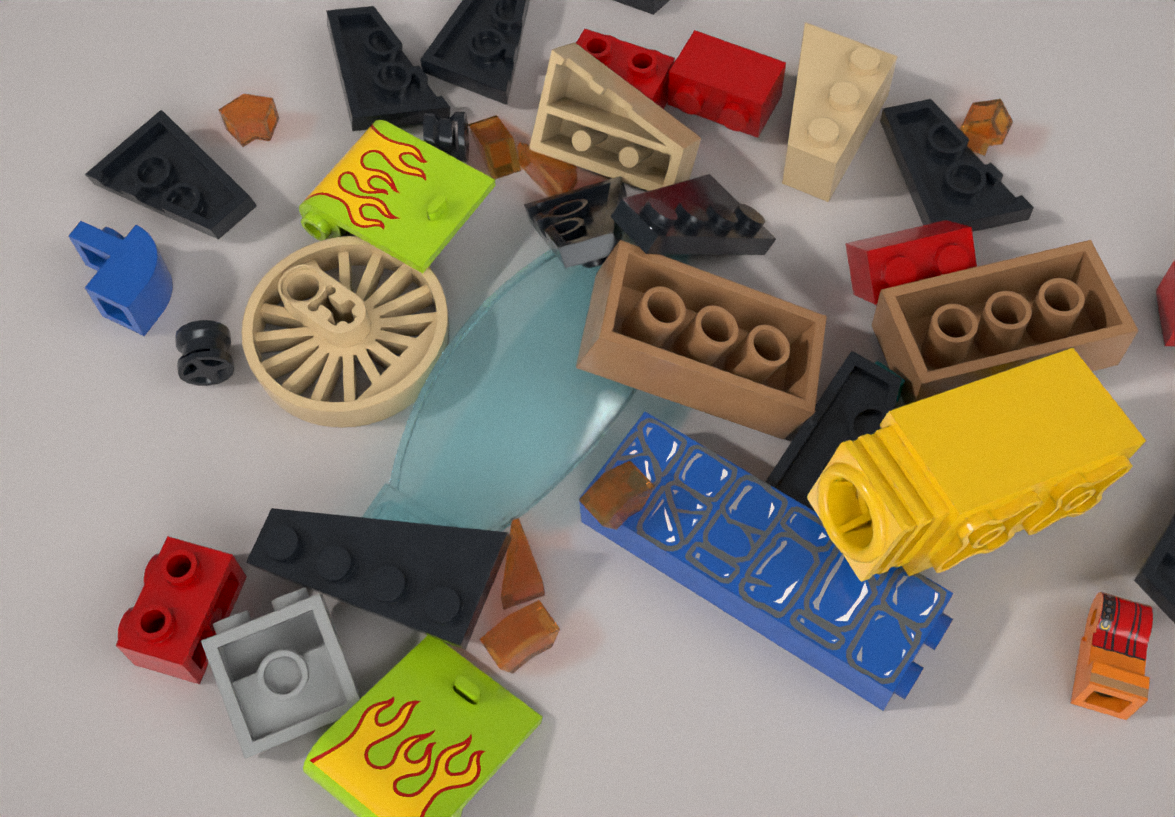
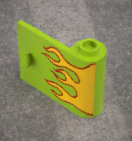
(396, 196)
(421, 738)

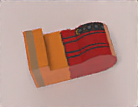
(1113, 657)

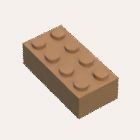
(1000, 318)
(702, 341)

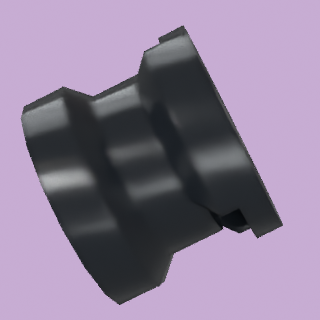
(442, 134)
(204, 353)

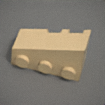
(834, 106)
(609, 125)

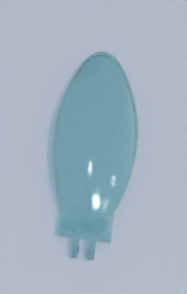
(505, 406)

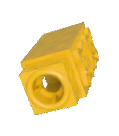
(975, 468)

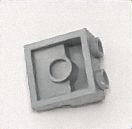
(281, 671)

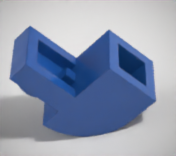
(131, 275)

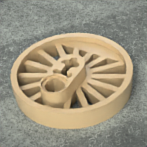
(342, 328)

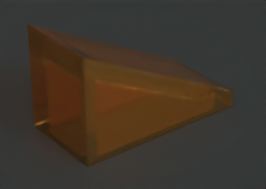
(495, 146)
(547, 172)
(521, 575)

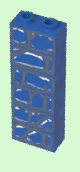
(773, 565)

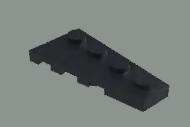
(693, 220)
(397, 570)

